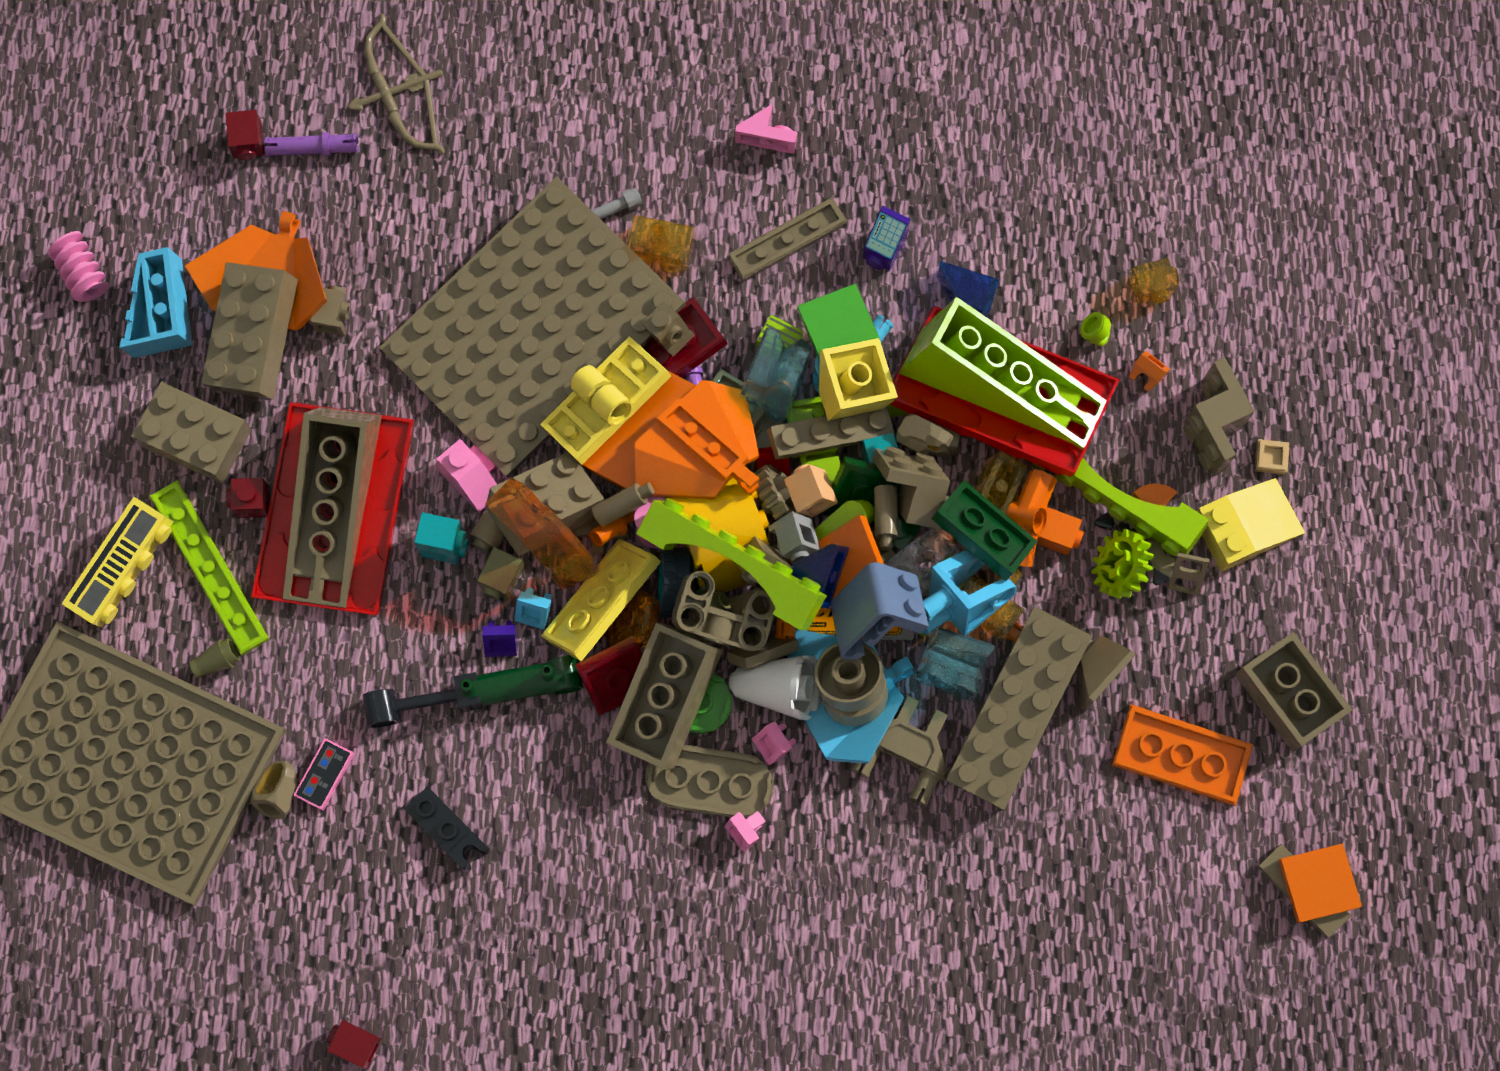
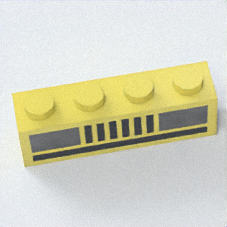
(118, 563)

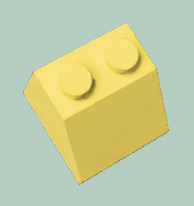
(855, 379)

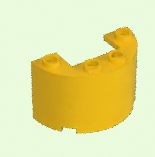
(735, 513)

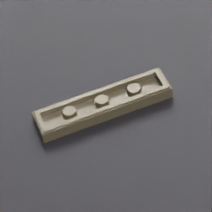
(787, 239)

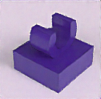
(499, 640)

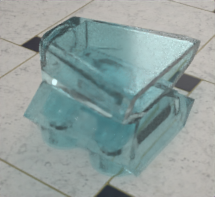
(776, 375)
(954, 663)

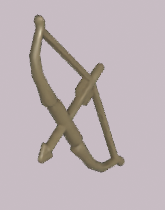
(413, 82)

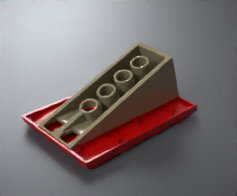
(328, 534)

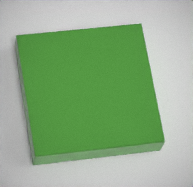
(837, 319)

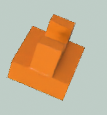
(1151, 367)

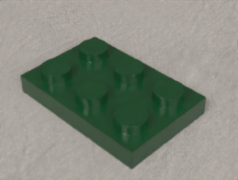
(984, 530)

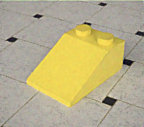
(1249, 523)

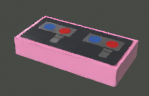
(324, 774)

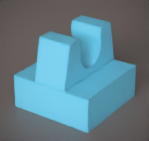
(533, 609)

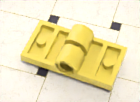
(604, 399)

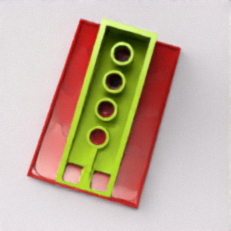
(1001, 389)

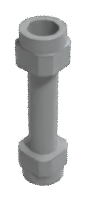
(630, 199)

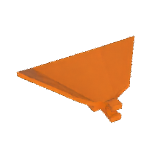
(268, 250)
(699, 445)

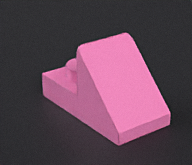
(758, 132)

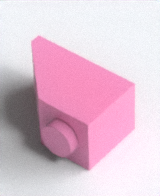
(466, 474)

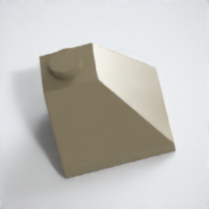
(1099, 667)

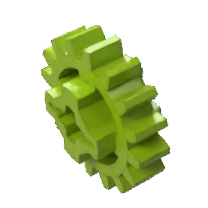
(1122, 566)

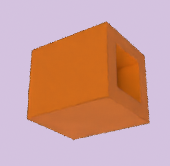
(1061, 532)

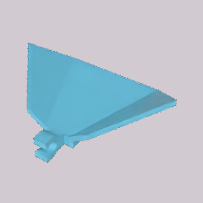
(846, 742)

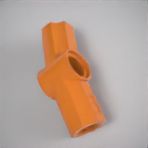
(1031, 506)

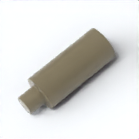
(622, 503)
(885, 515)

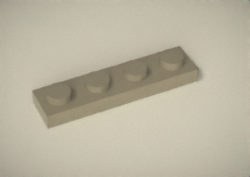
(821, 435)

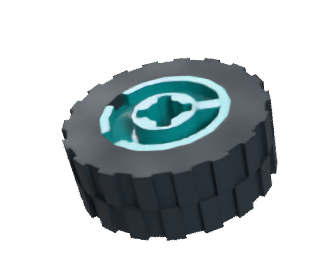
(670, 573)

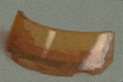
(543, 534)

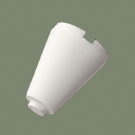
(780, 686)

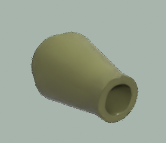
(216, 658)

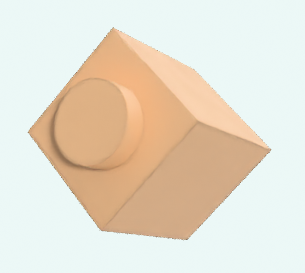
(810, 490)

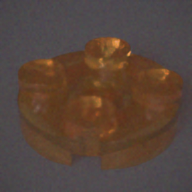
(645, 616)

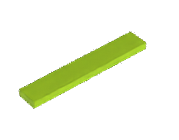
(210, 568)

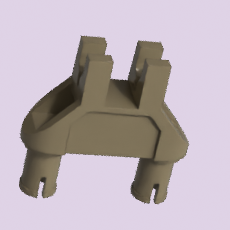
(914, 748)

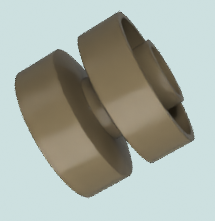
(851, 689)

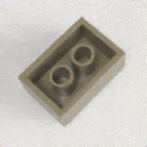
(191, 432)
(562, 488)
(1293, 692)

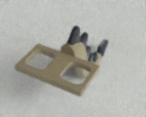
(1163, 565)

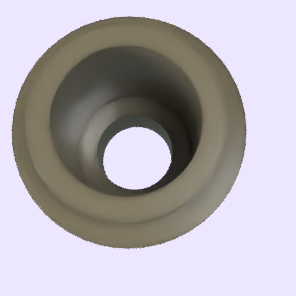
(486, 534)

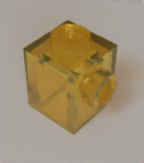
(1154, 281)

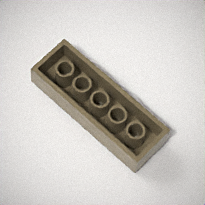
(1018, 708)

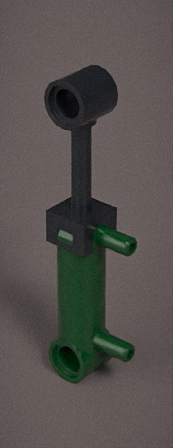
(476, 691)

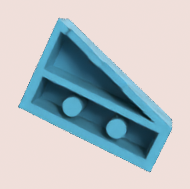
(159, 306)

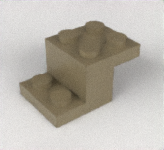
(1217, 417)
(922, 483)

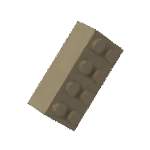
(249, 330)
(664, 696)

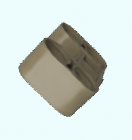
(720, 625)

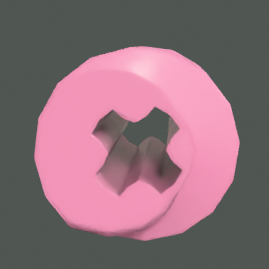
(76, 268)

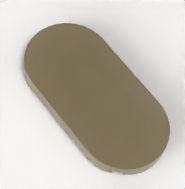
(712, 783)

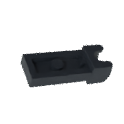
(445, 827)

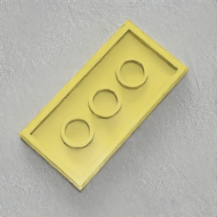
(600, 599)

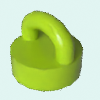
(1096, 328)

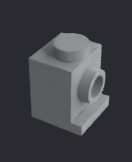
(795, 536)

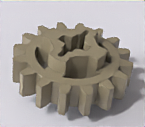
(774, 492)

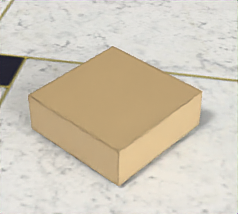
(1272, 456)

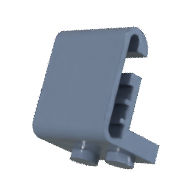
(875, 604)

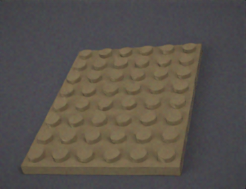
(524, 319)
(129, 762)

